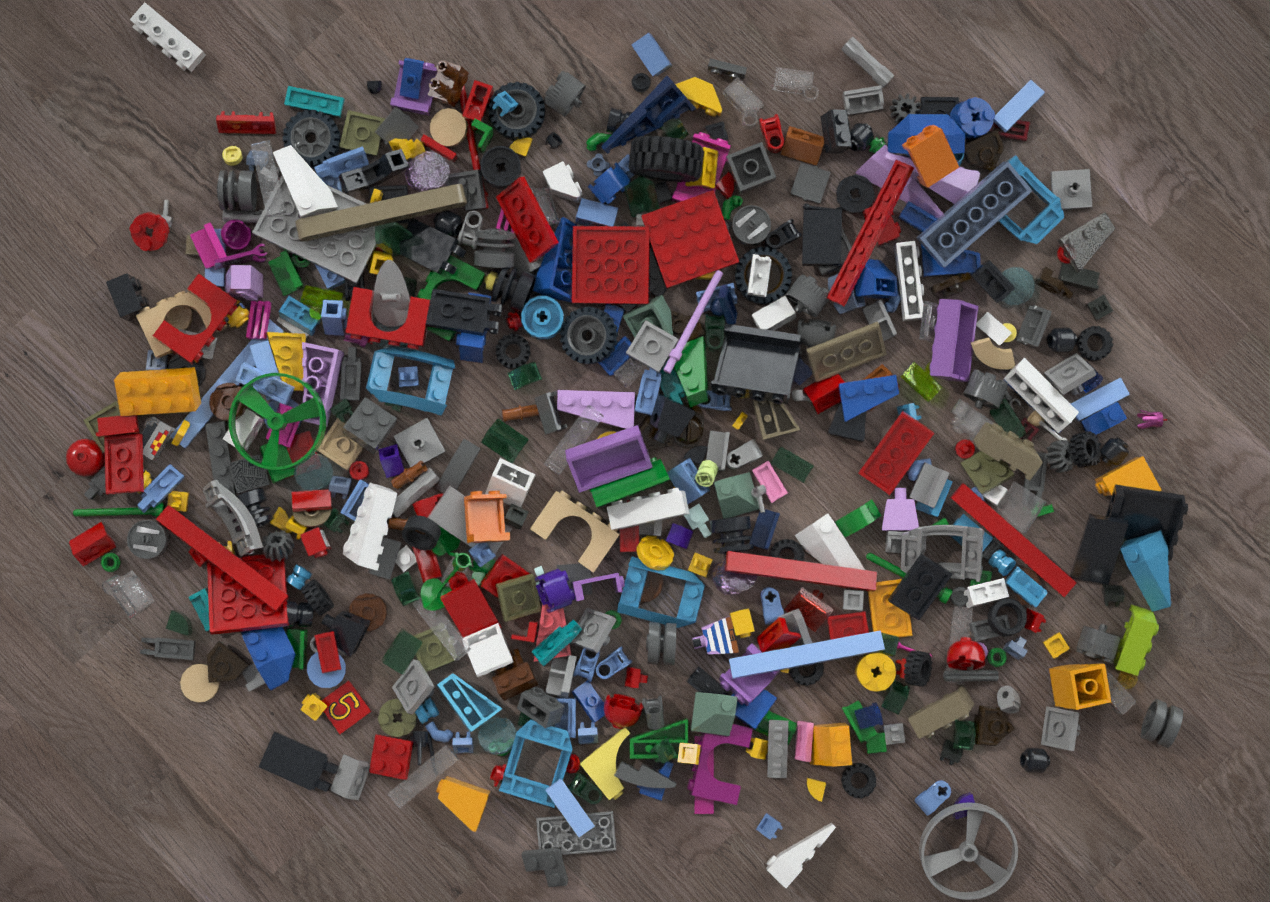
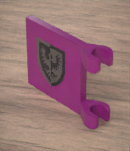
(241, 258)

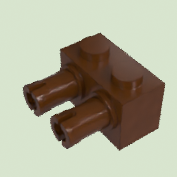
(448, 83)
(515, 680)

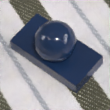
(724, 305)

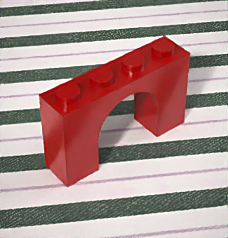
(361, 324)
(191, 346)

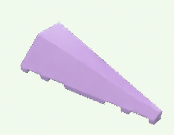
(877, 170)
(950, 187)

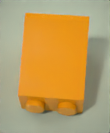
(1132, 473)
(1080, 685)
(831, 745)
(463, 800)

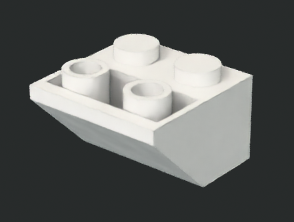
(561, 184)
(511, 481)
(488, 650)

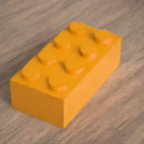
(157, 391)

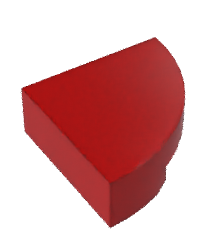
(726, 185)

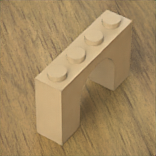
(152, 318)
(560, 508)

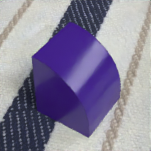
(391, 461)
(679, 536)
(965, 798)

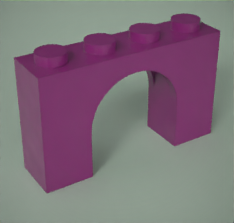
(703, 783)

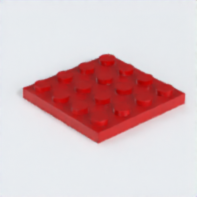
(690, 239)
(610, 265)
(237, 609)

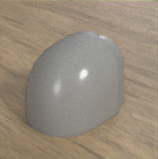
(1008, 700)

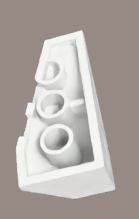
(305, 186)
(828, 544)
(789, 862)

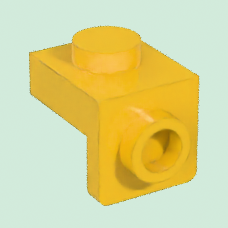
(313, 706)

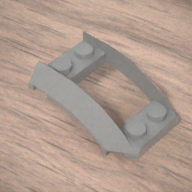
(217, 498)
(972, 549)

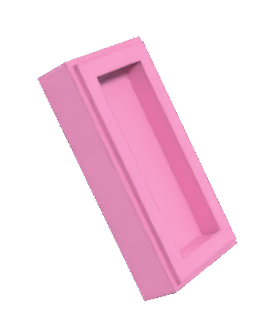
(767, 476)
(804, 741)

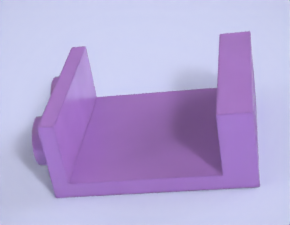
(420, 105)
(577, 588)
(748, 687)

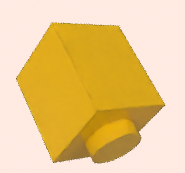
(377, 260)
(742, 623)

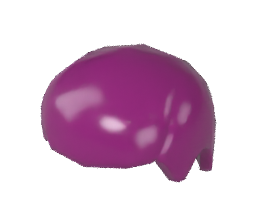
(236, 234)

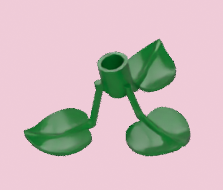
(433, 588)

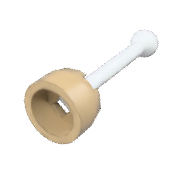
(1037, 420)

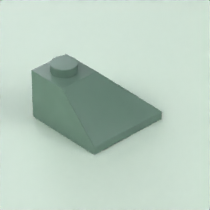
(655, 312)
(735, 495)
(713, 713)

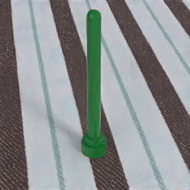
(119, 511)
(943, 595)

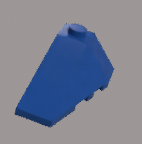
(555, 271)

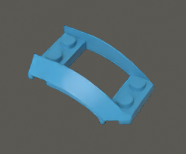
(1046, 219)
(437, 387)
(634, 587)
(528, 788)

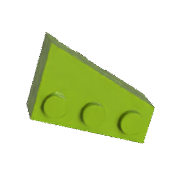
(1136, 640)

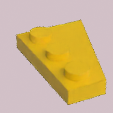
(288, 355)

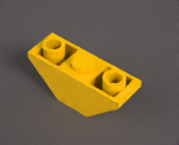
(701, 95)

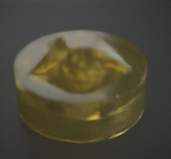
(1127, 680)

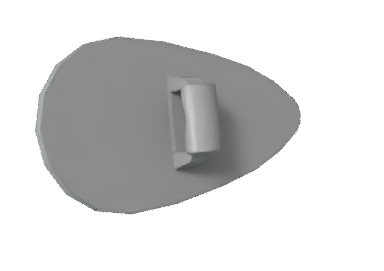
(390, 296)

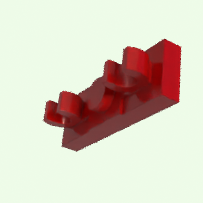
(246, 123)

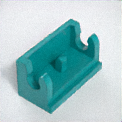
(201, 604)

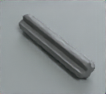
(971, 675)

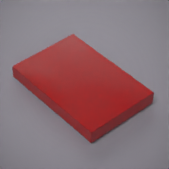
(124, 464)
(469, 608)

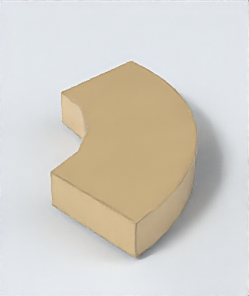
(993, 356)

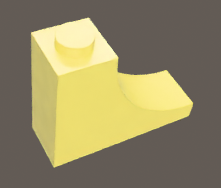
(602, 765)

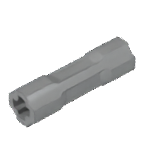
(878, 72)
(414, 491)

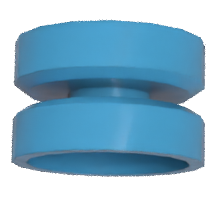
(542, 306)

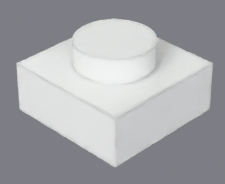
(995, 495)
(405, 558)

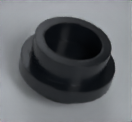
(641, 82)

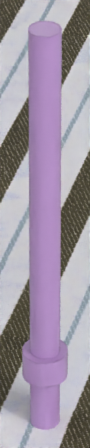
(676, 354)

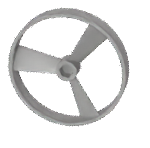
(967, 851)

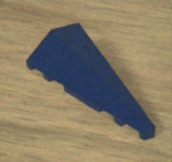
(657, 108)

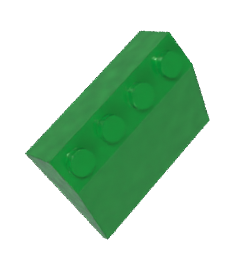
(630, 484)

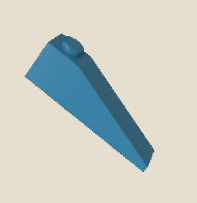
(1149, 566)

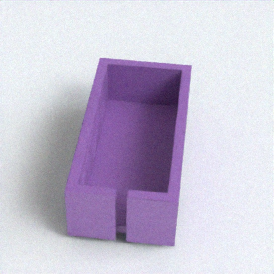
(952, 340)
(608, 458)

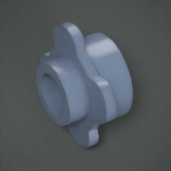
(598, 159)

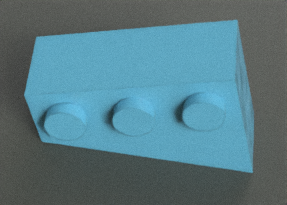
(467, 702)

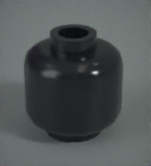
(861, 136)
(448, 223)
(1061, 340)
(1114, 451)
(1034, 760)

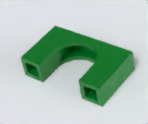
(464, 274)

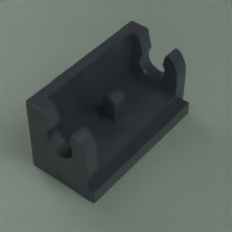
(992, 281)
(705, 683)

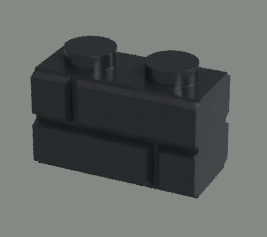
(836, 131)

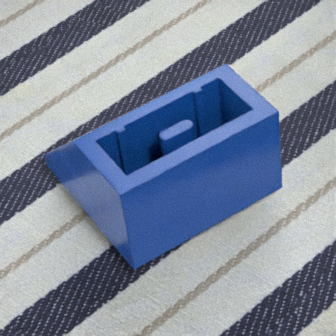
(876, 281)

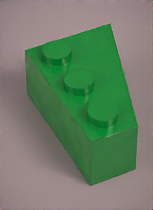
(692, 371)
(642, 743)

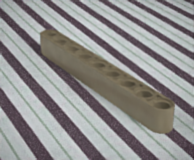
(380, 212)

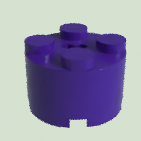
(554, 590)

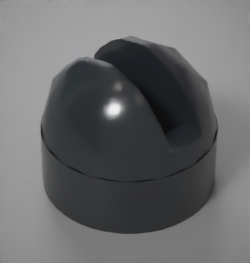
(374, 87)
(554, 140)

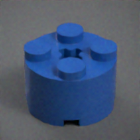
(973, 117)
(610, 183)

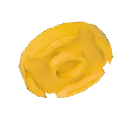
(655, 553)

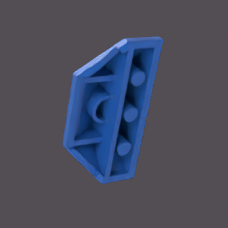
(915, 123)
(271, 654)

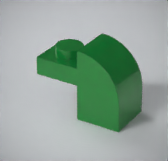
(858, 518)

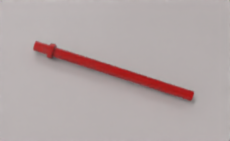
(471, 141)

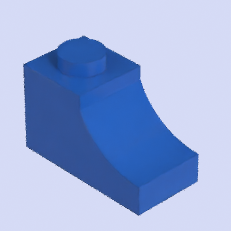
(1104, 419)
(657, 793)

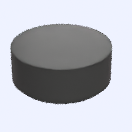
(957, 596)

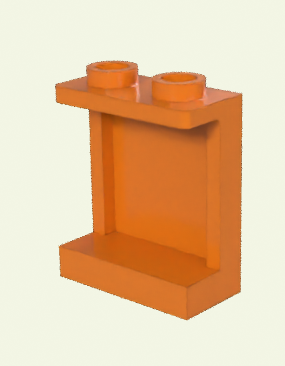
(931, 155)
(485, 517)

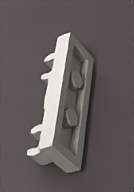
(777, 749)

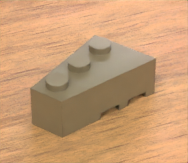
(773, 419)
(1008, 448)
(941, 713)

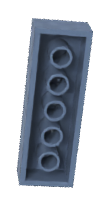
(974, 214)

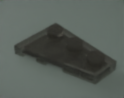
(1086, 240)

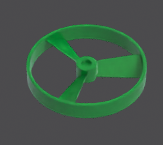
(277, 421)

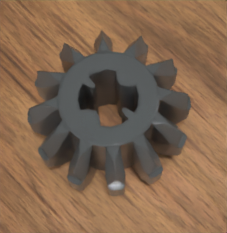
(907, 103)
(1059, 456)
(278, 545)

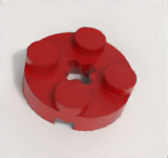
(139, 234)

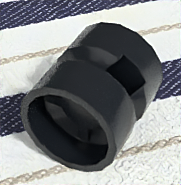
(615, 118)
(299, 614)

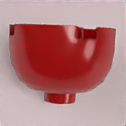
(85, 458)
(965, 654)
(622, 711)

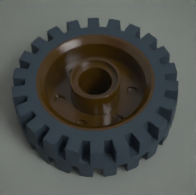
(779, 276)

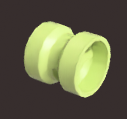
(706, 473)

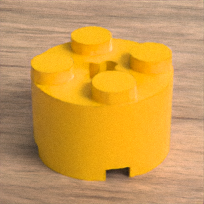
(865, 676)

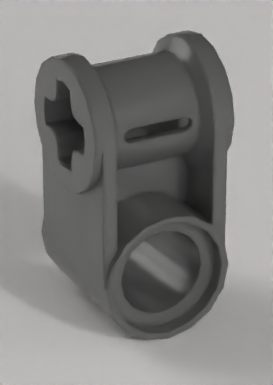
(654, 712)

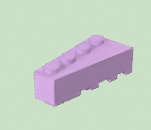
(244, 282)
(321, 371)
(615, 406)

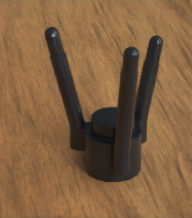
(420, 739)

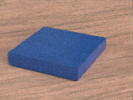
(756, 710)

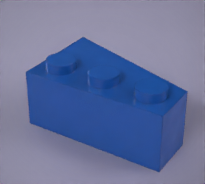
(472, 345)

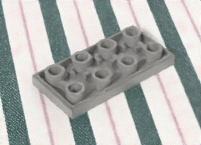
(450, 515)
(557, 832)

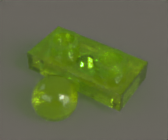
(314, 297)
(921, 381)

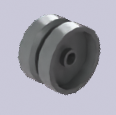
(660, 643)
(1161, 723)

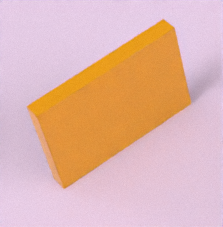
(886, 615)

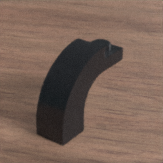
(375, 173)

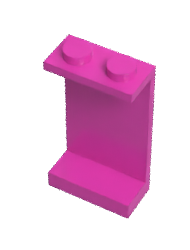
(684, 192)

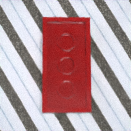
(527, 219)
(896, 452)

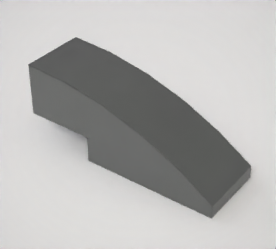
(458, 466)
(643, 777)

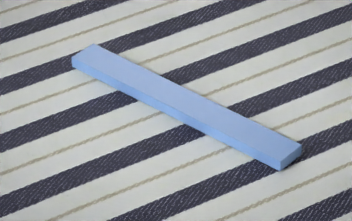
(203, 413)
(806, 654)

